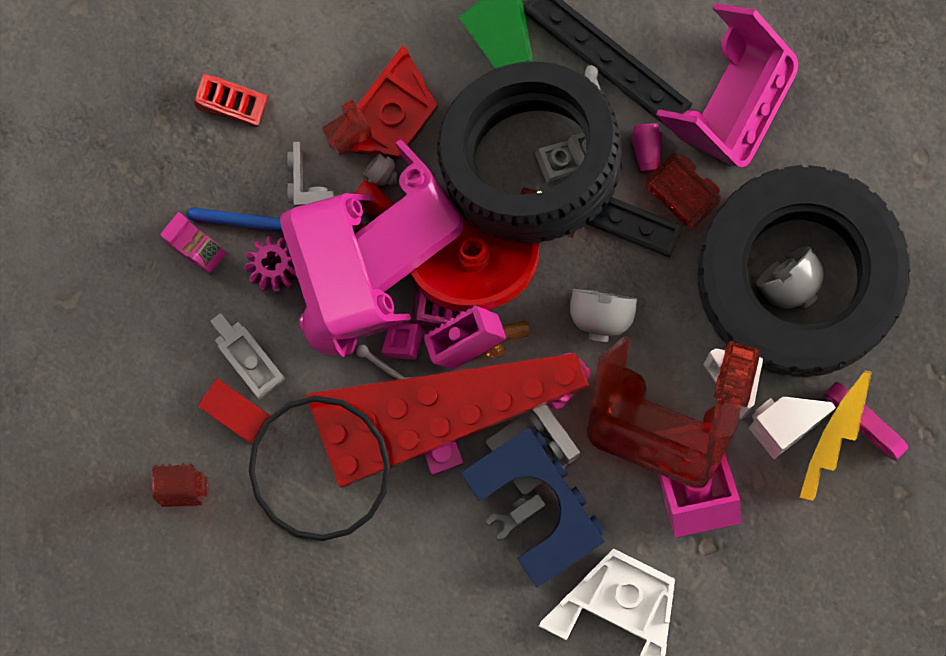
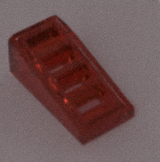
(738, 371)

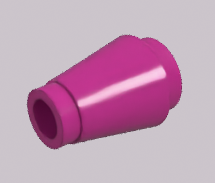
(647, 146)

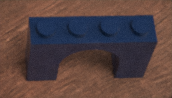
(574, 532)

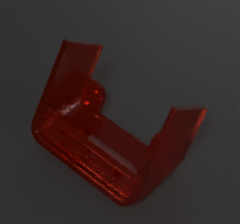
(651, 434)

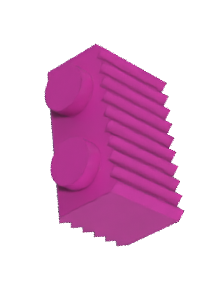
(464, 337)

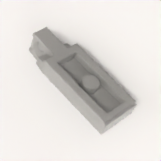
(246, 357)

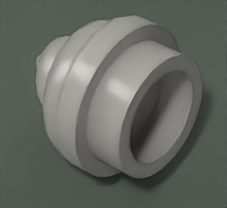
(381, 171)

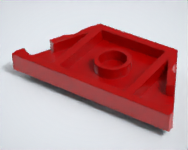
(395, 107)

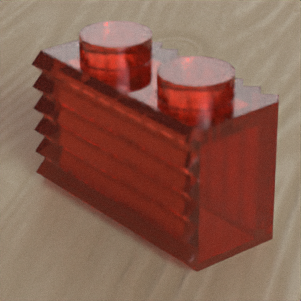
(683, 190)
(179, 485)

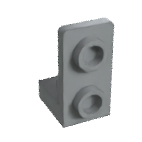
(295, 189)

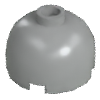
(793, 281)
(602, 313)

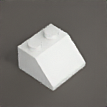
(786, 421)

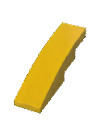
(843, 424)

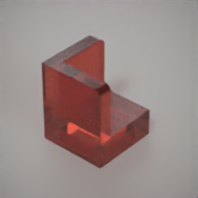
(347, 129)

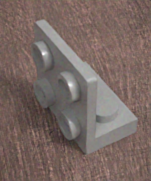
(557, 439)

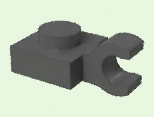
(524, 510)

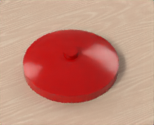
(476, 271)

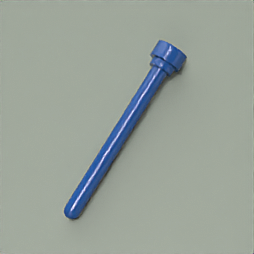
(234, 219)

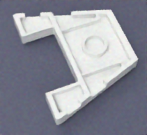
(624, 595)

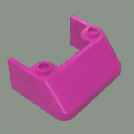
(747, 93)
(410, 228)
(333, 269)

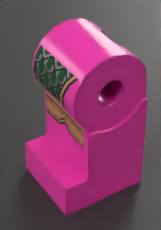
(192, 244)

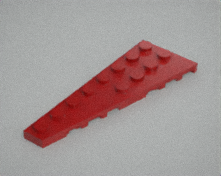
(435, 410)

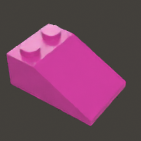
(704, 507)

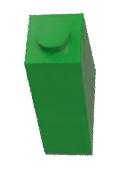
(499, 30)

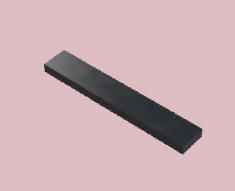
(608, 56)

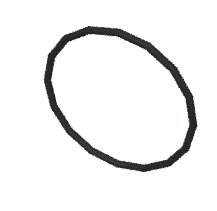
(263, 504)

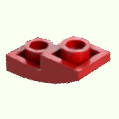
(233, 410)

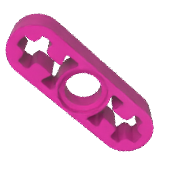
(871, 425)

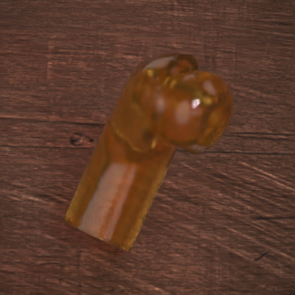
(512, 331)

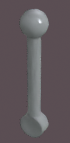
(363, 351)

